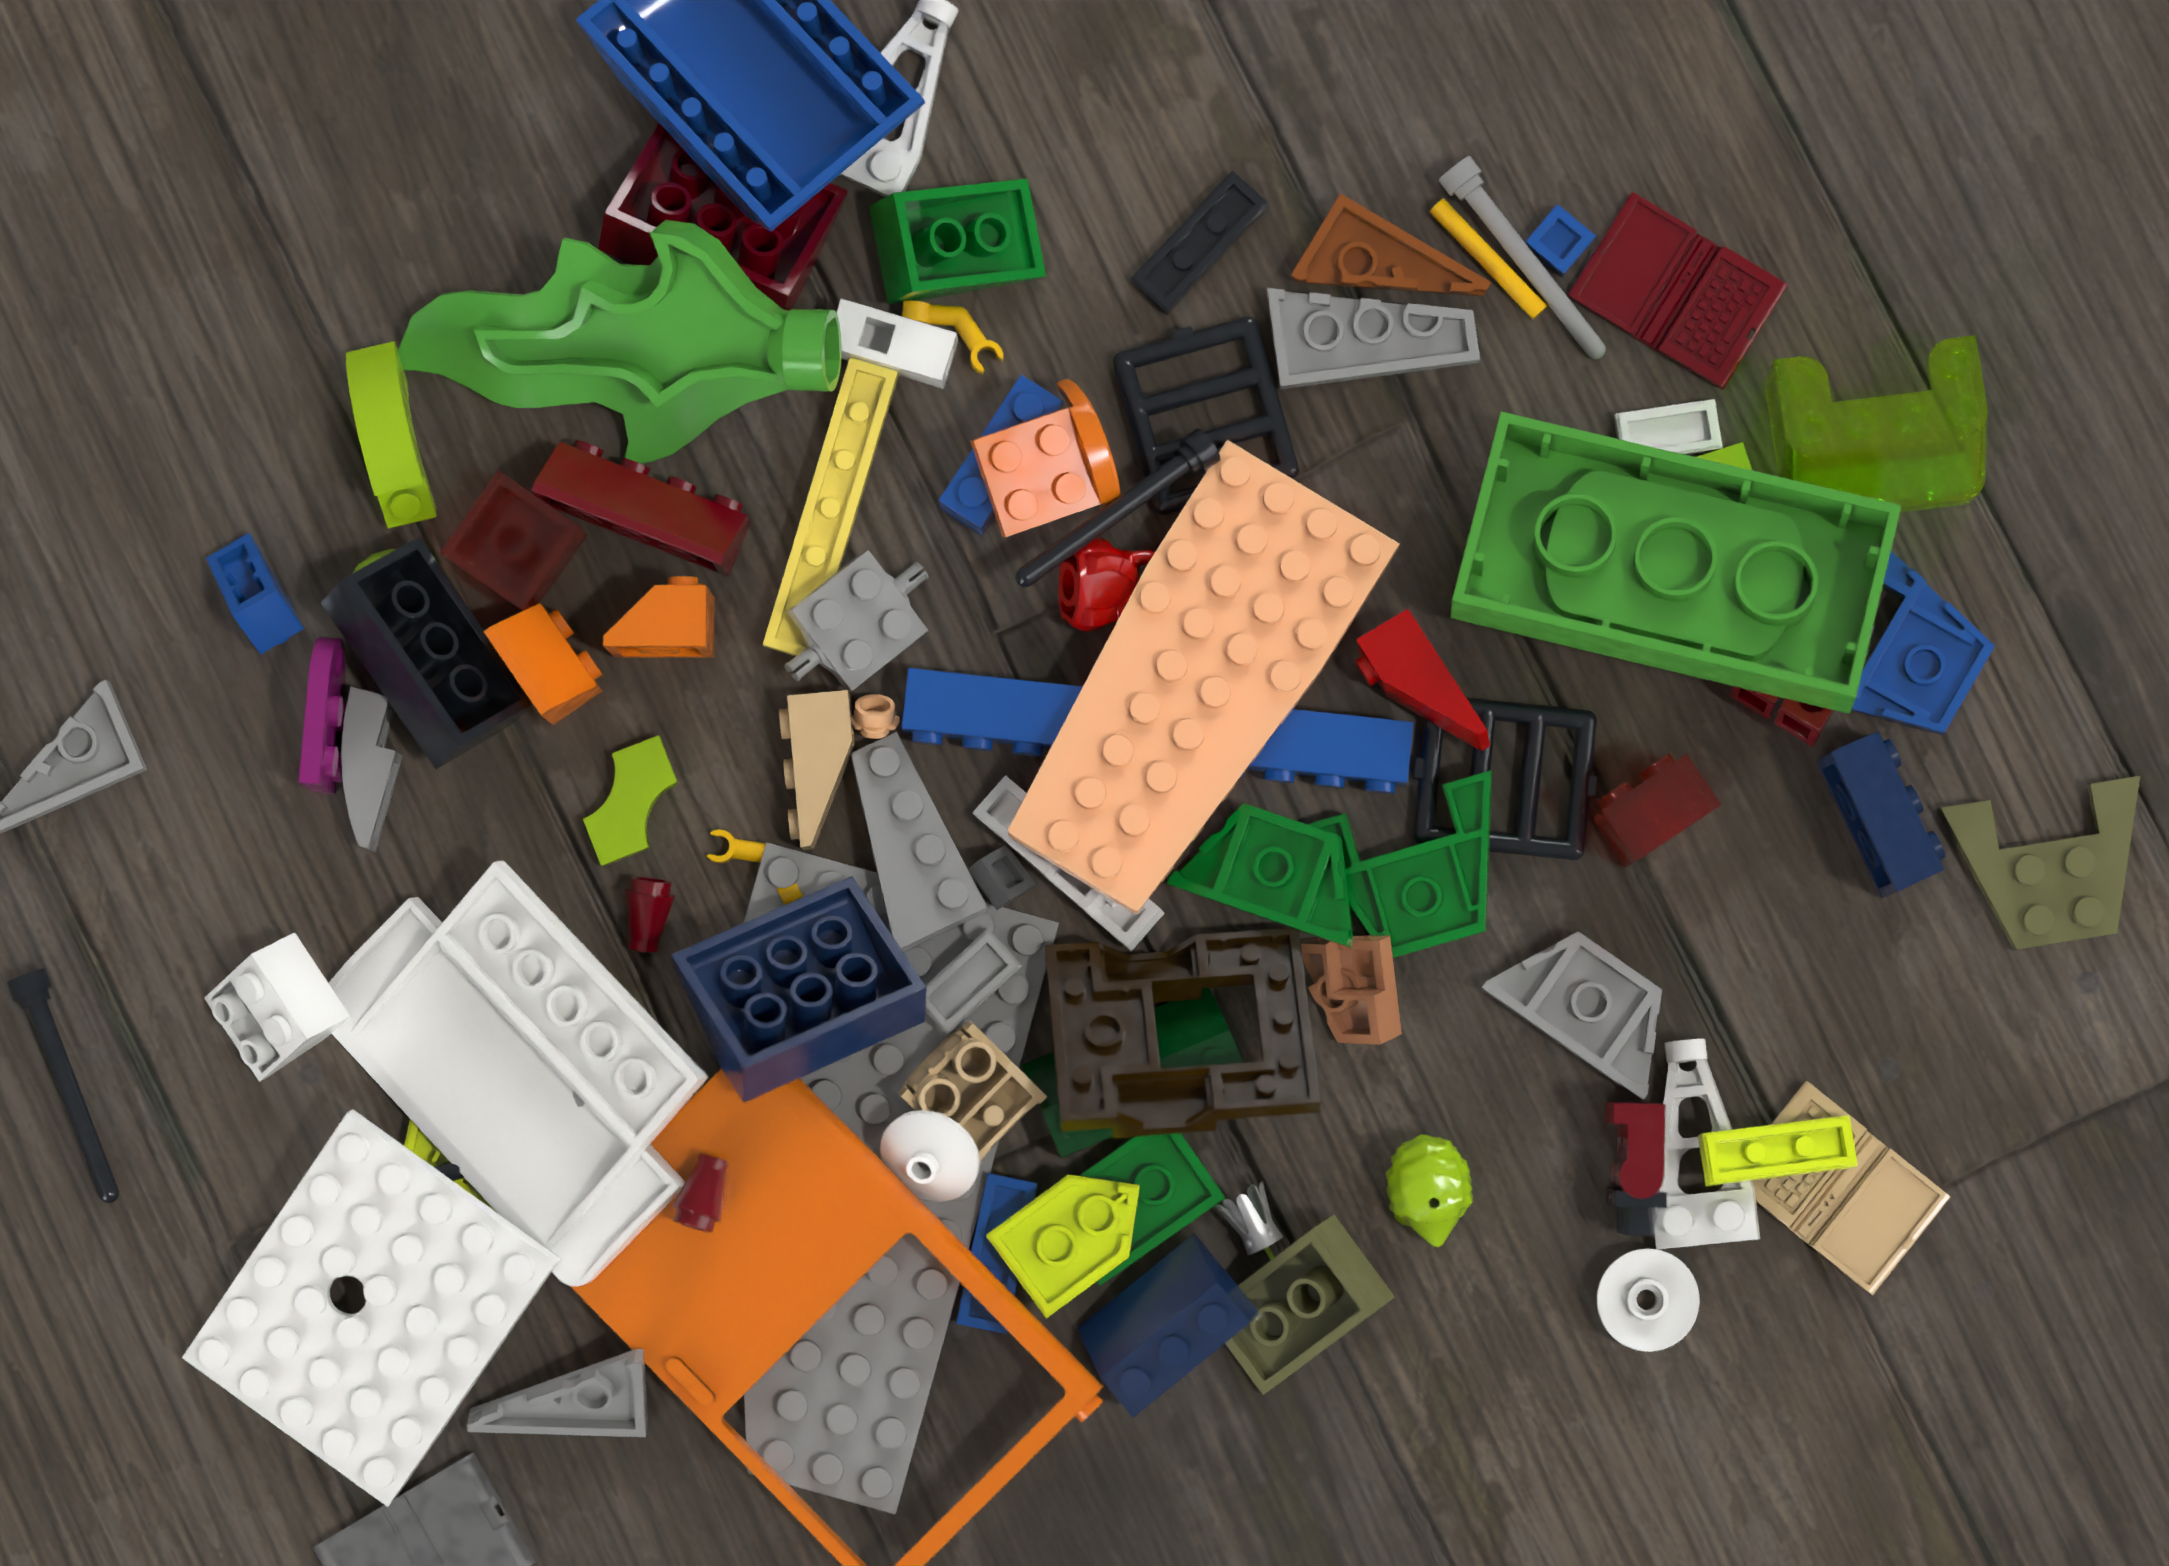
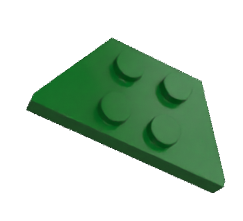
(1274, 872)

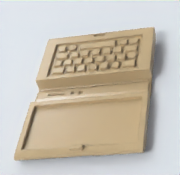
(1856, 1215)

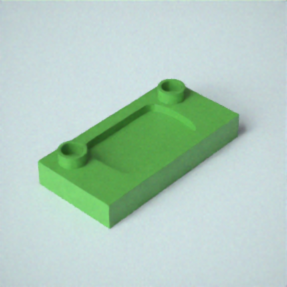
(1675, 562)

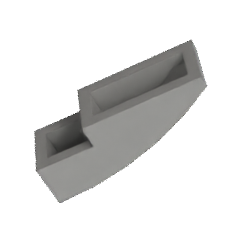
(367, 766)

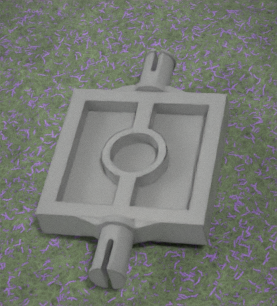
(857, 621)

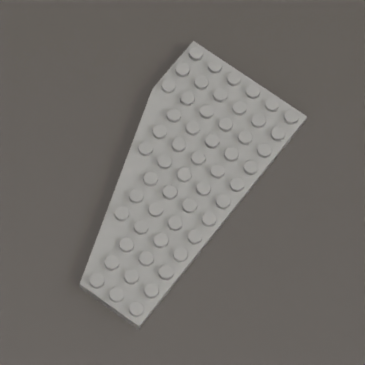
(855, 1387)

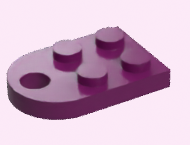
(324, 717)

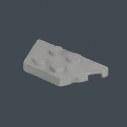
(1588, 1006)

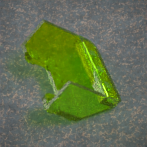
(1888, 448)

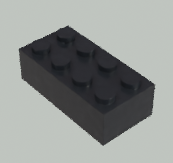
(426, 652)

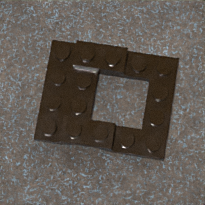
(1110, 1044)

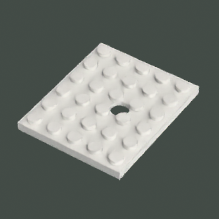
(439, 1295)

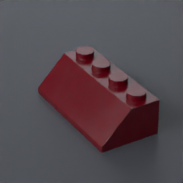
(642, 507)

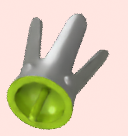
(1253, 1220)

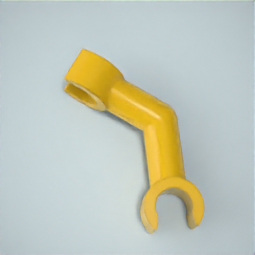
(962, 322)
(753, 852)

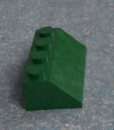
(1186, 1036)

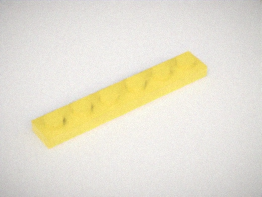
(833, 494)

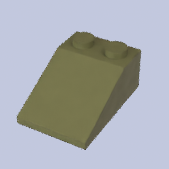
(1306, 1303)

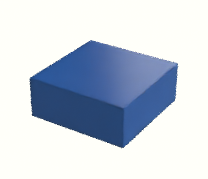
(1560, 240)

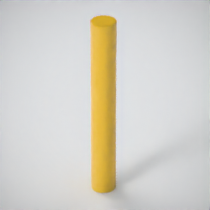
(1488, 258)

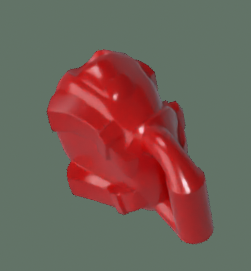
(1098, 584)

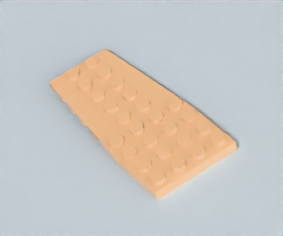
(1198, 674)

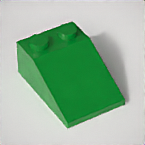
(956, 240)

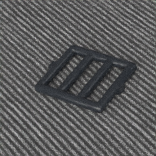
(1257, 375)
(1536, 719)

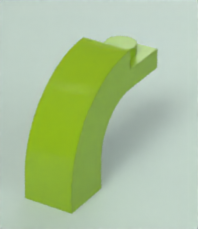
(387, 434)

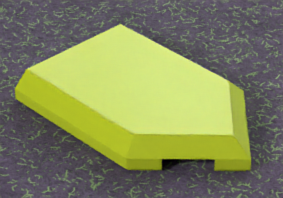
(1068, 1238)

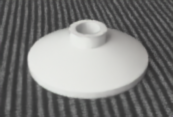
(938, 1143)
(1674, 1305)

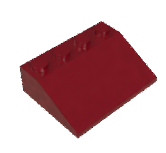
(674, 188)

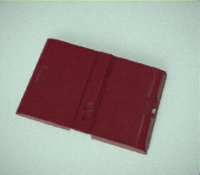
(1677, 291)

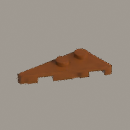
(1370, 252)

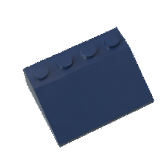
(800, 988)

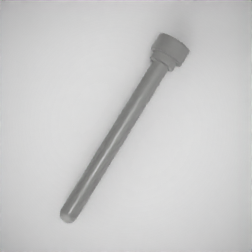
(1466, 184)

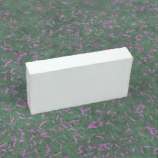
(1675, 428)

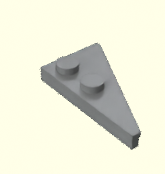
(85, 757)
(588, 1402)

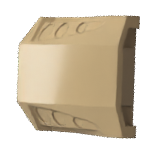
(973, 1086)

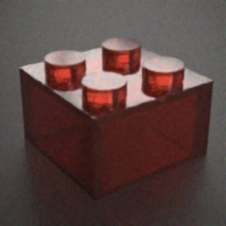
(513, 543)
(1656, 810)

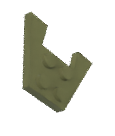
(2053, 887)

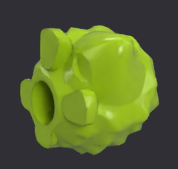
(1429, 1187)

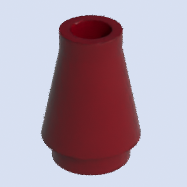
(647, 911)
(702, 1195)

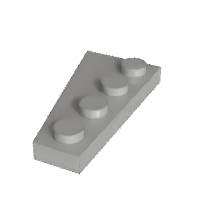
(1352, 339)

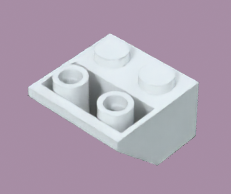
(276, 1006)

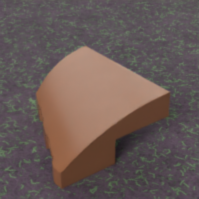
(1355, 987)

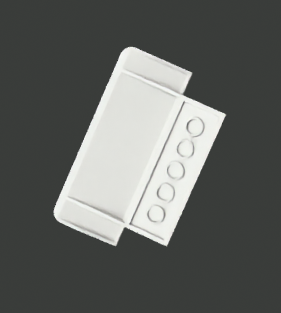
(486, 1038)

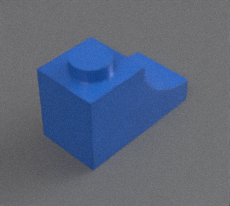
(254, 594)

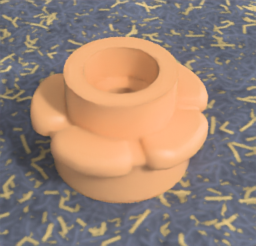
(874, 716)

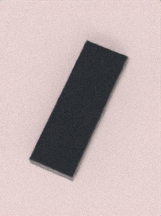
(1199, 242)

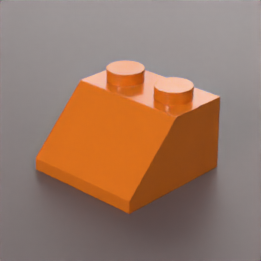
(667, 623)
(545, 662)

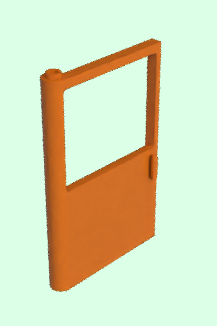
(795, 1234)

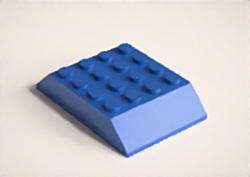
(755, 90)

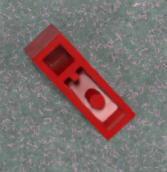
(1414, 676)

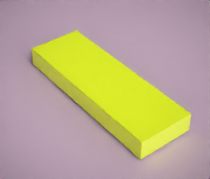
(1777, 1150)

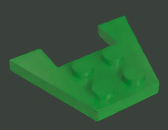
(1429, 889)

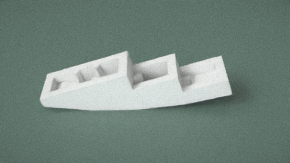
(1129, 928)

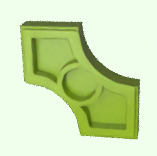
(621, 822)

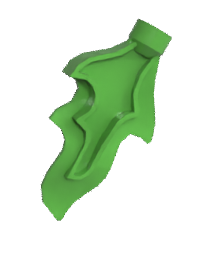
(652, 341)

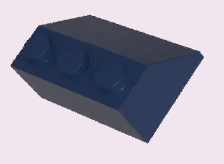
(1882, 813)
(1165, 1324)

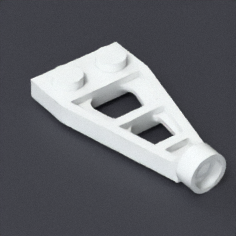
(891, 164)
(1700, 1217)

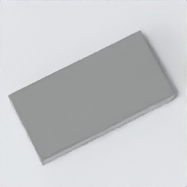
(969, 981)

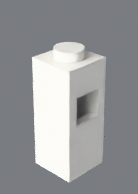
(896, 343)

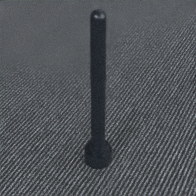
(1194, 454)
(33, 994)

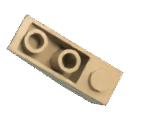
(820, 752)

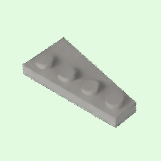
(915, 858)

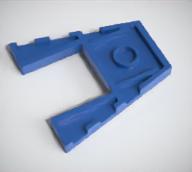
(1922, 659)

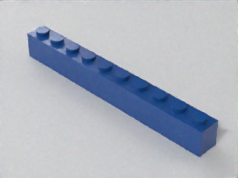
(1032, 713)

